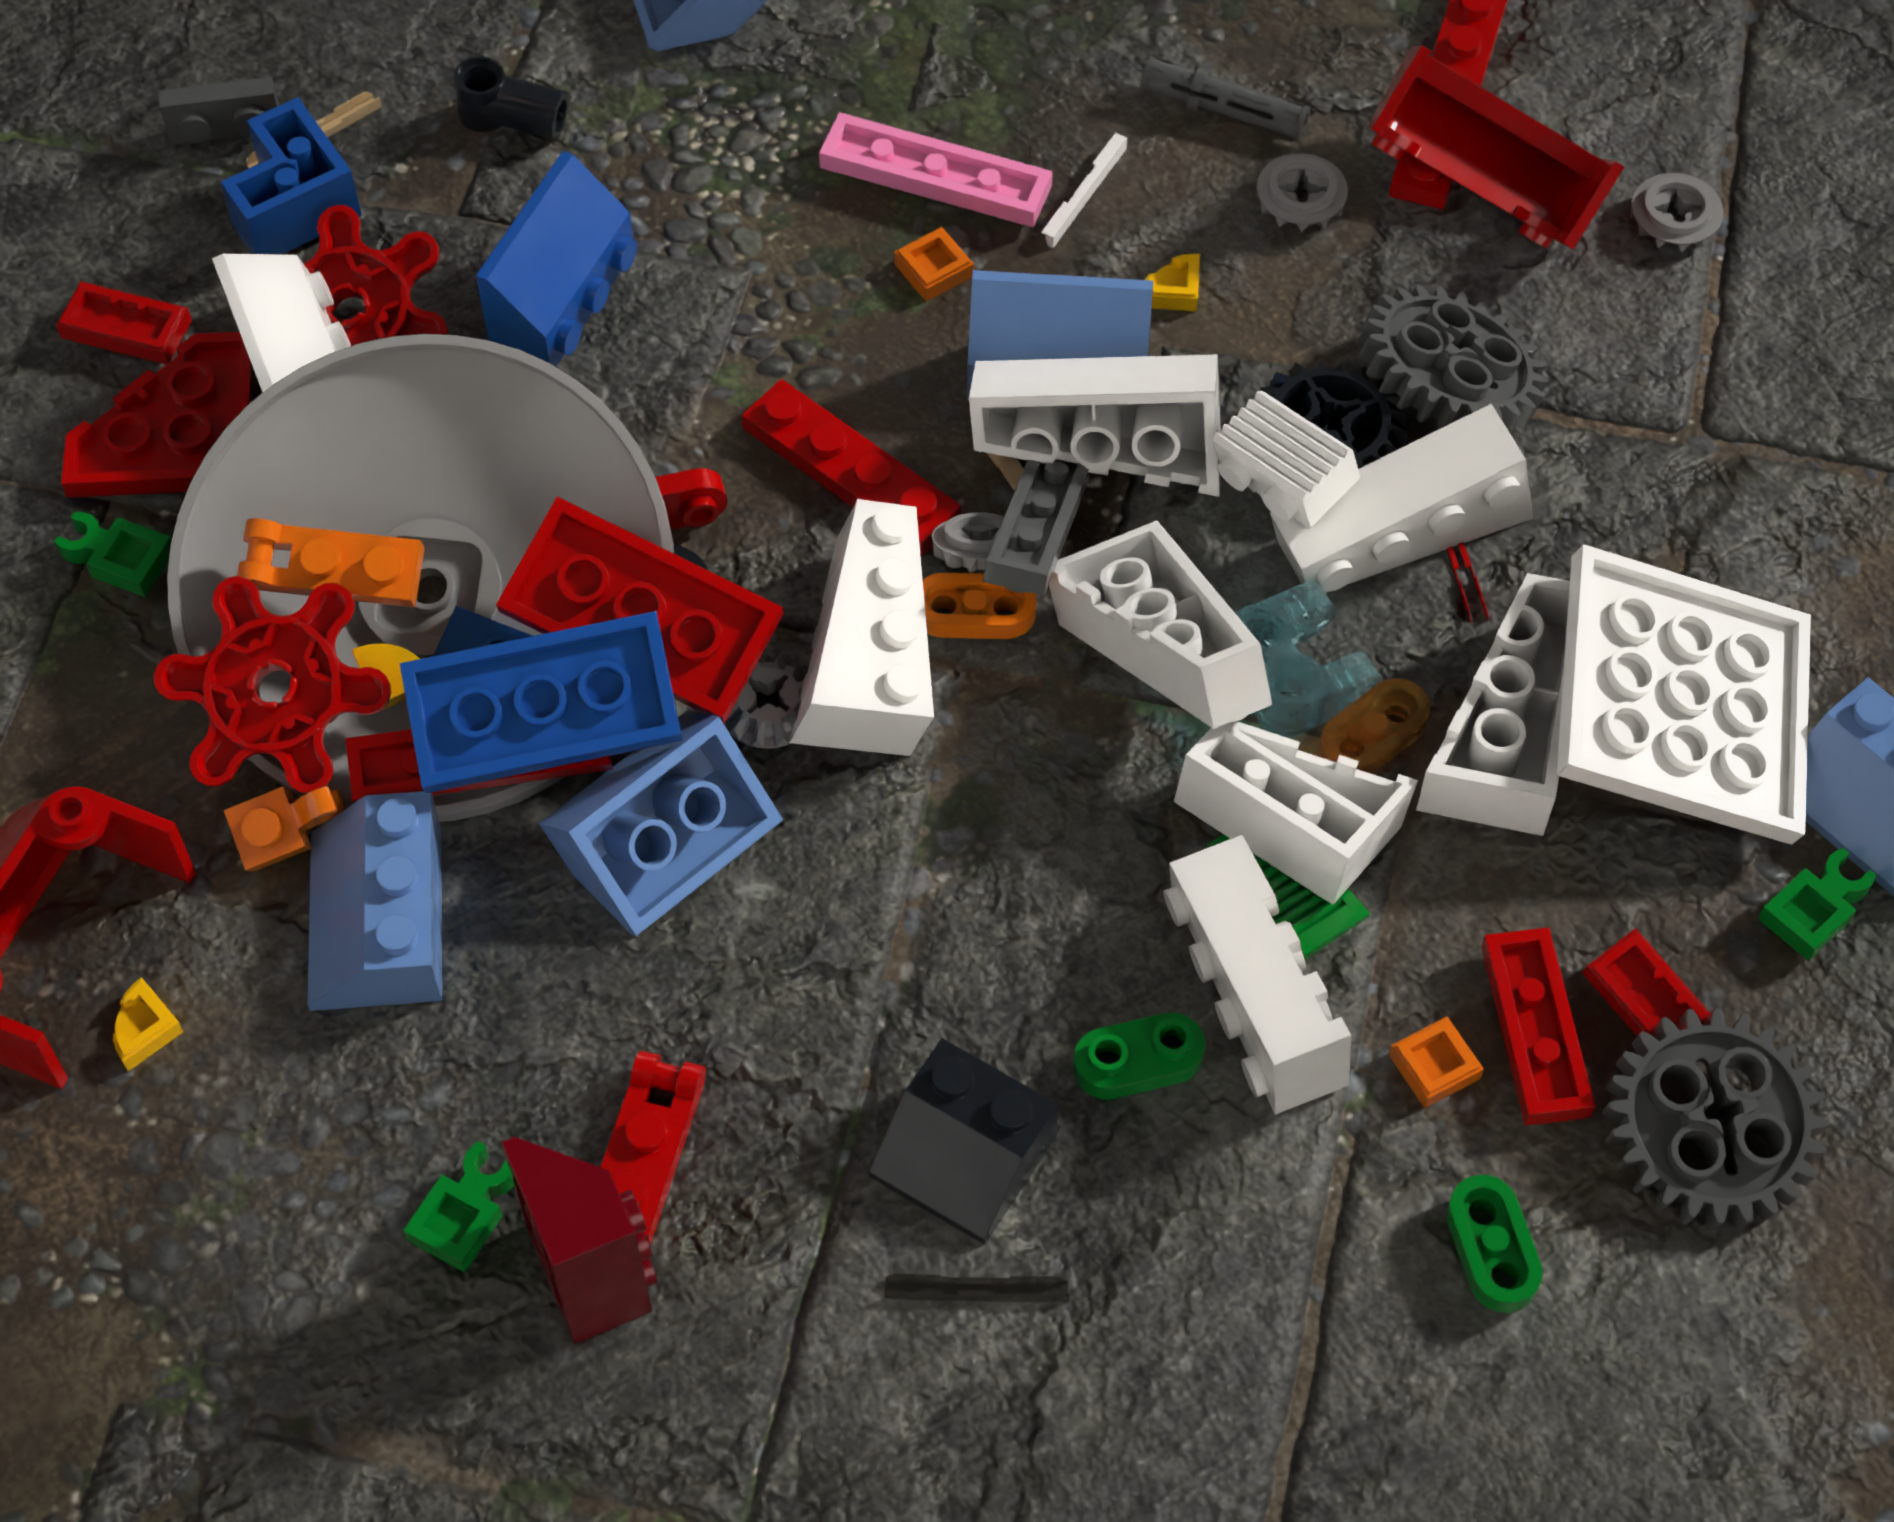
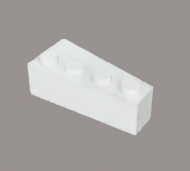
(1415, 504)
(1163, 623)
(870, 648)

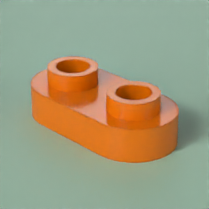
(975, 608)

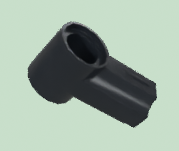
(493, 100)

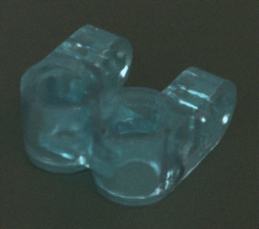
(1322, 690)

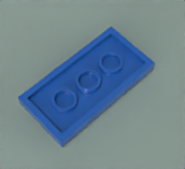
(540, 702)

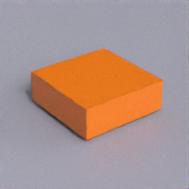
(933, 264)
(1436, 1062)

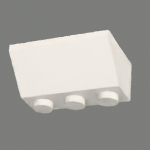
(279, 312)

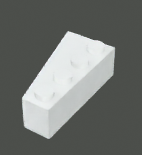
(1105, 413)
(1505, 736)
(1258, 970)

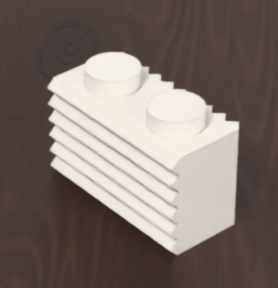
(1284, 460)

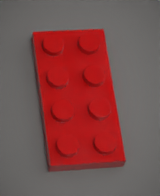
(597, 572)

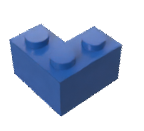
(295, 181)

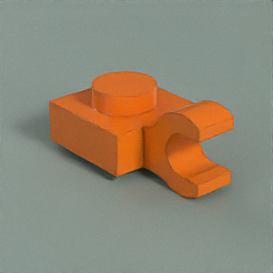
(276, 824)

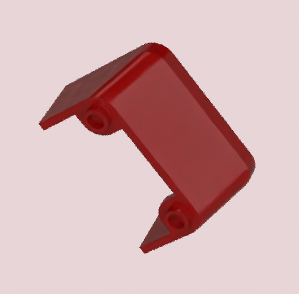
(1492, 150)
(31, 852)

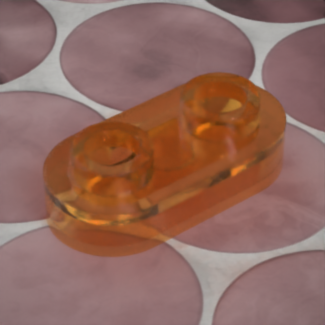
(1369, 731)

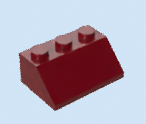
(584, 1237)

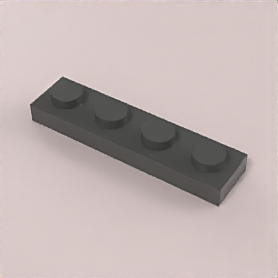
(1036, 526)

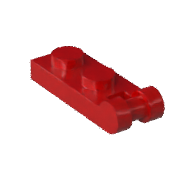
(652, 1136)

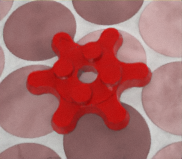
(376, 277)
(250, 649)

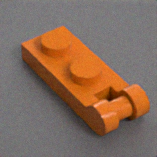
(366, 564)

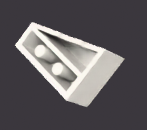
(1293, 808)

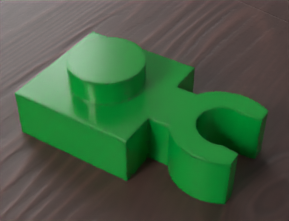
(121, 556)
(1815, 909)
(460, 1216)

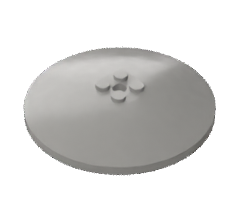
(410, 443)

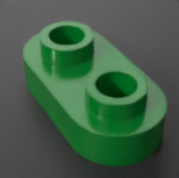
(1143, 1059)
(1494, 1247)

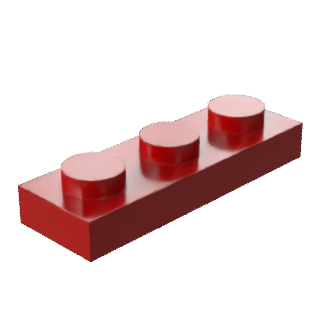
(1537, 1026)

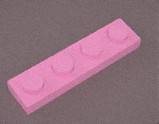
(936, 169)

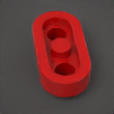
(692, 497)

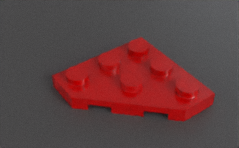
(162, 422)

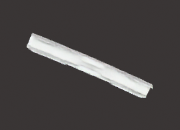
(1068, 211)

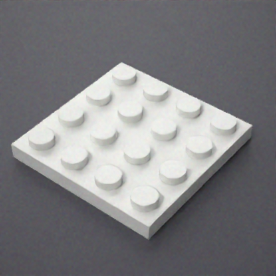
(1685, 695)

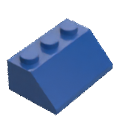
(556, 263)

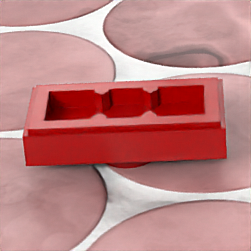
(124, 322)
(1641, 985)

